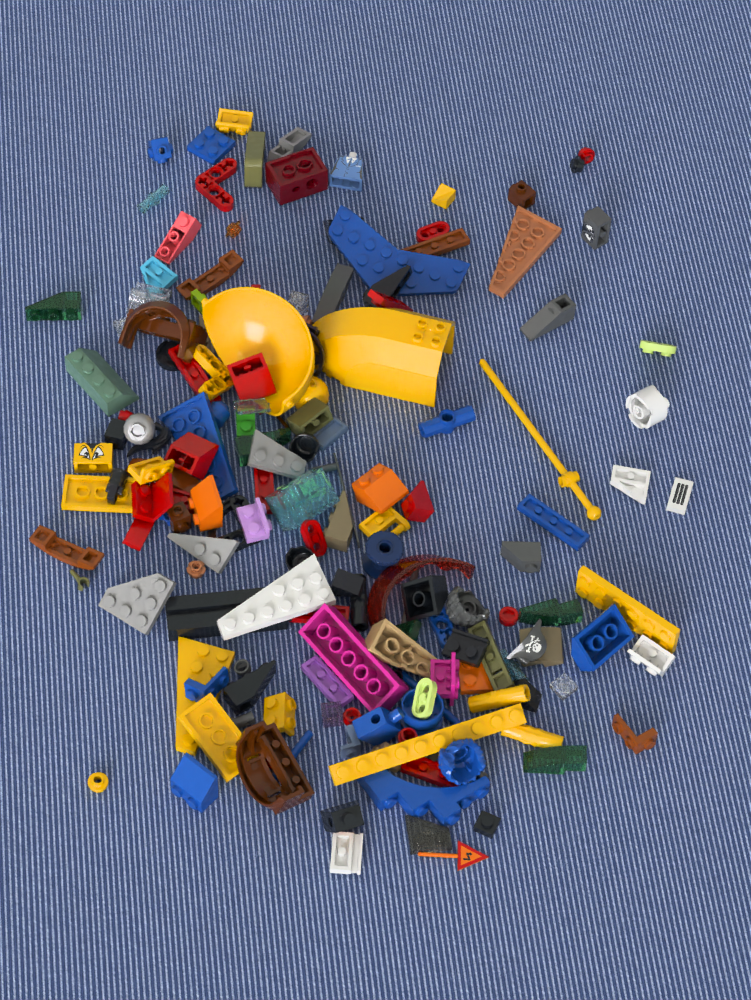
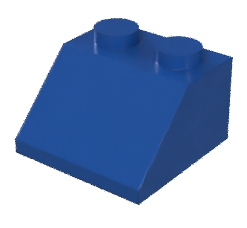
(194, 783)

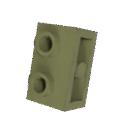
(310, 417)

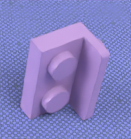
(254, 521)

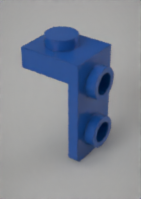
(196, 691)

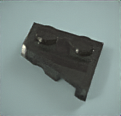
(426, 836)

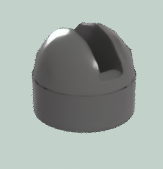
(243, 666)

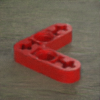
(212, 184)

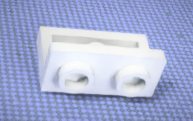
(651, 655)

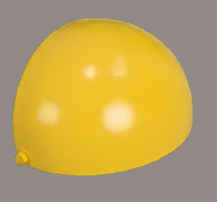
(258, 321)

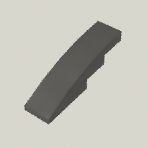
(334, 291)

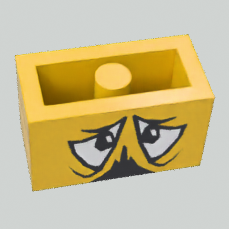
(93, 457)

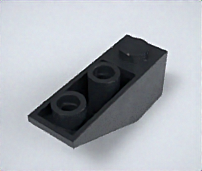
(246, 691)

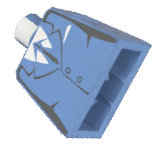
(347, 172)

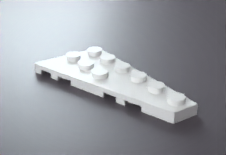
(290, 596)

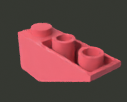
(178, 237)

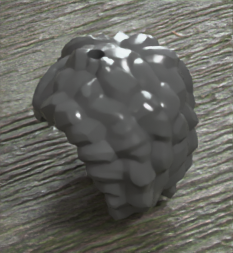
(465, 608)

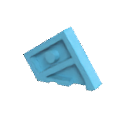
(158, 274)

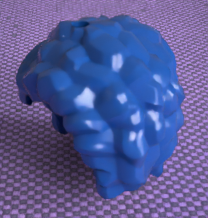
(461, 761)

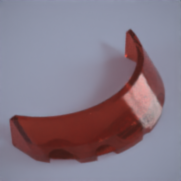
(398, 572)

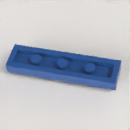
(553, 522)

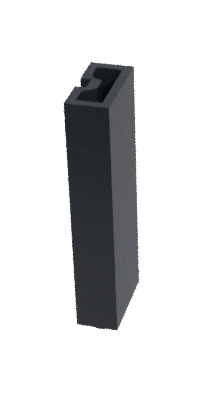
(197, 614)

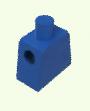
(378, 725)

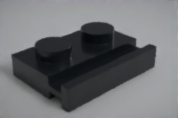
(468, 647)

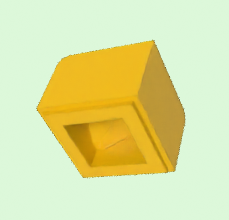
(444, 196)

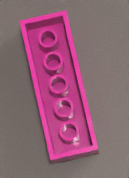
(350, 660)

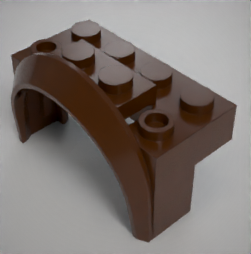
(145, 321)
(256, 775)

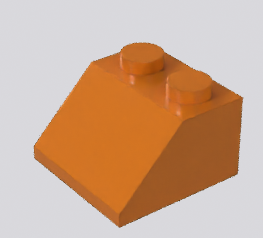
(379, 488)
(206, 505)

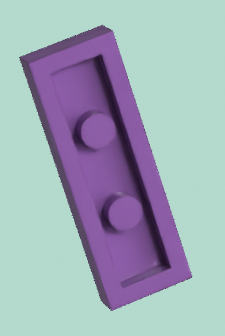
(326, 681)

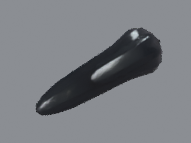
(156, 443)

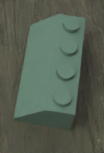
(99, 380)

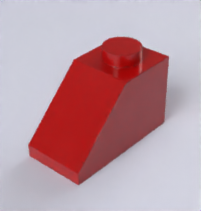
(418, 504)

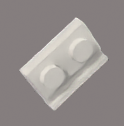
(346, 853)

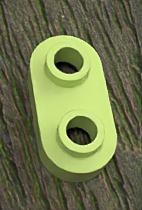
(650, 347)
(424, 699)

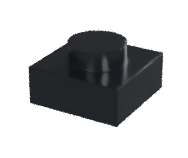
(487, 824)

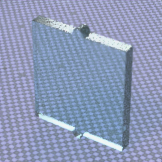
(251, 406)

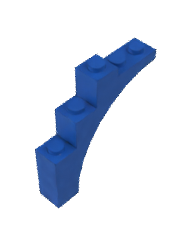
(416, 800)

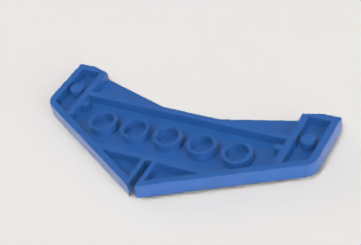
(377, 258)

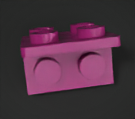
(446, 677)

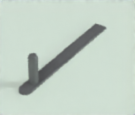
(334, 466)

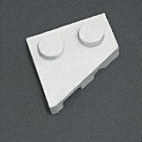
(631, 482)

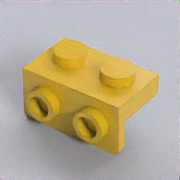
(234, 121)
(150, 469)
(281, 710)

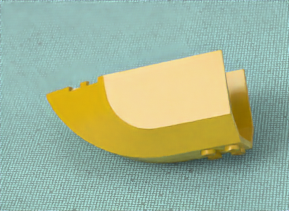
(386, 351)

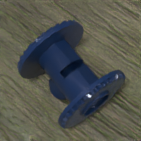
(382, 551)

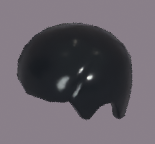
(305, 446)
(296, 556)

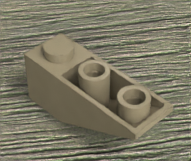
(340, 528)

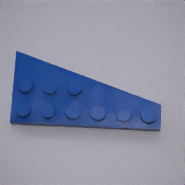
(198, 418)

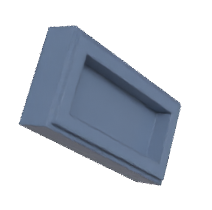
(330, 433)

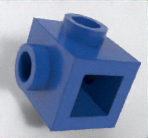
(155, 145)

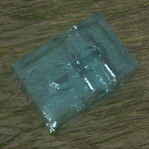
(302, 499)

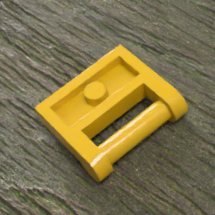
(381, 522)

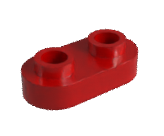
(432, 230)
(314, 536)

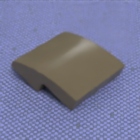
(554, 650)

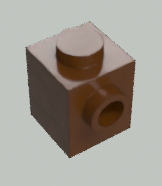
(521, 195)

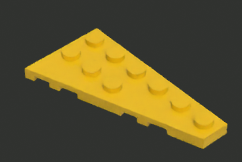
(200, 664)

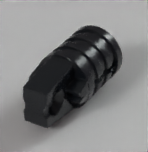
(116, 484)

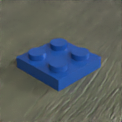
(211, 145)

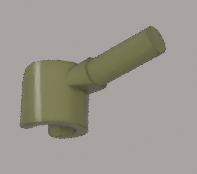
(80, 580)

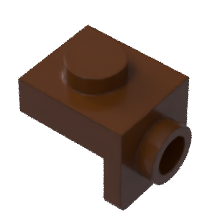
(179, 518)

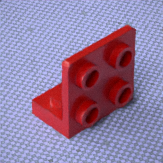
(154, 500)

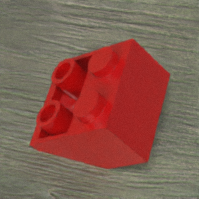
(251, 378)
(192, 454)

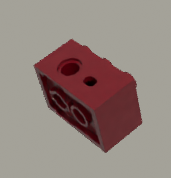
(296, 176)

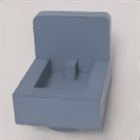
(353, 747)

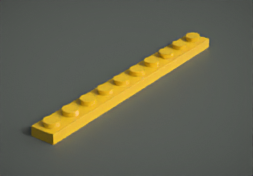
(426, 744)

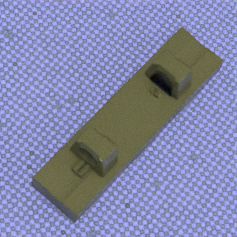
(493, 659)

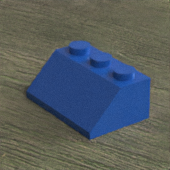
(600, 639)

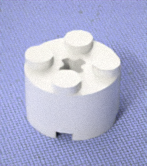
(647, 407)

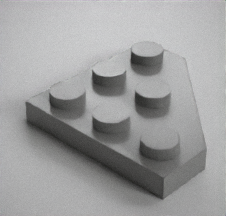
(139, 600)

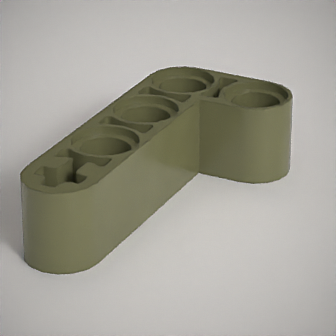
(254, 159)

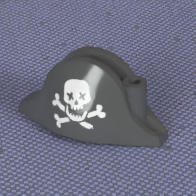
(531, 647)

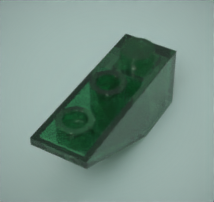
(57, 307)
(243, 443)

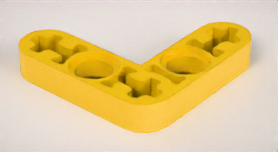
(219, 374)

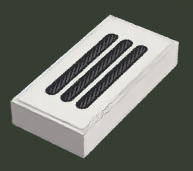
(679, 496)

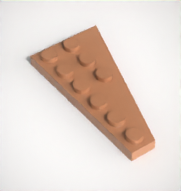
(523, 246)

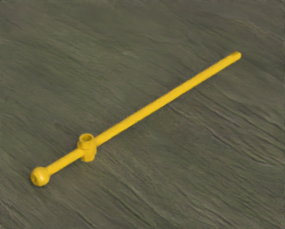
(567, 478)

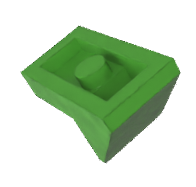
(245, 424)

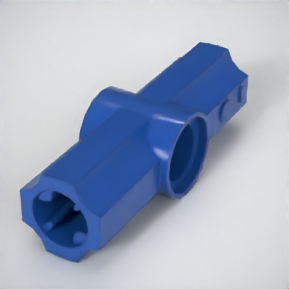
(446, 421)

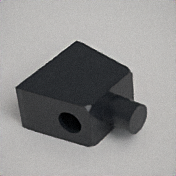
(342, 816)

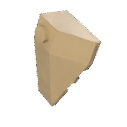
(398, 649)

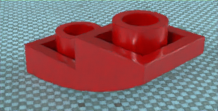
(137, 534)

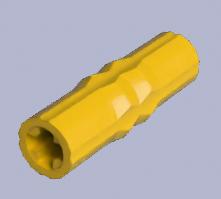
(499, 698)
(534, 736)

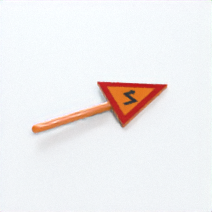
(465, 855)

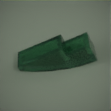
(552, 613)
(555, 759)

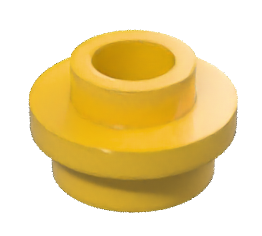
(98, 787)

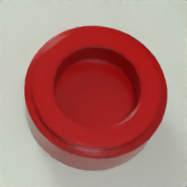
(508, 616)

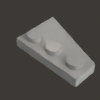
(273, 457)

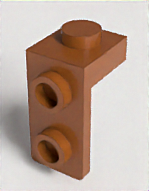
(637, 743)

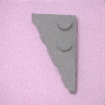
(209, 550)

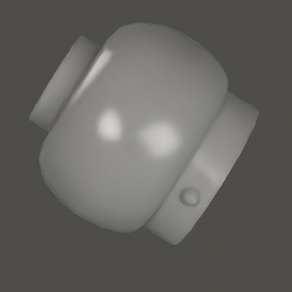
(139, 428)

